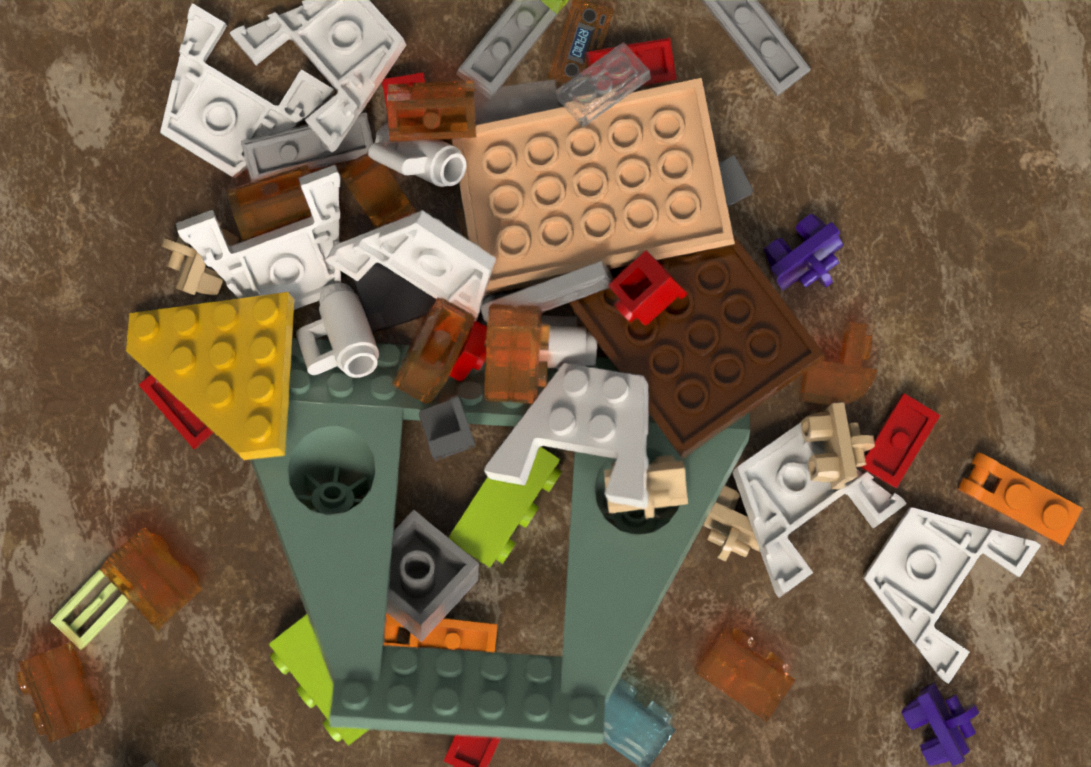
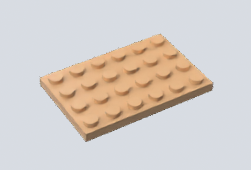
(572, 196)

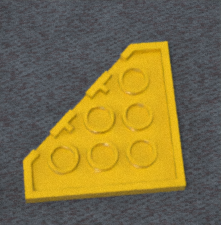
(224, 365)

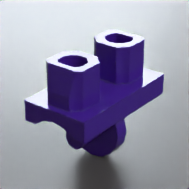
(810, 259)
(932, 709)

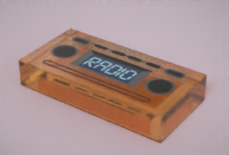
(583, 32)

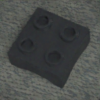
(390, 298)

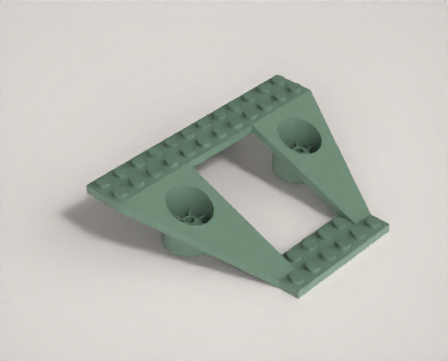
(339, 550)

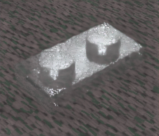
(603, 84)
(516, 101)

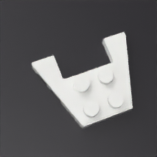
(345, 42)
(215, 113)
(424, 255)
(282, 259)
(588, 414)
(782, 498)
(925, 567)

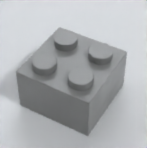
(426, 575)

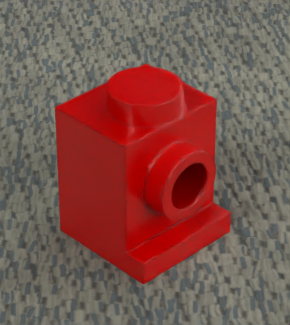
(645, 289)

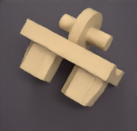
(194, 275)
(841, 443)
(663, 482)
(729, 527)

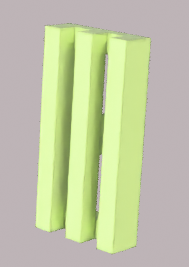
(70, 631)

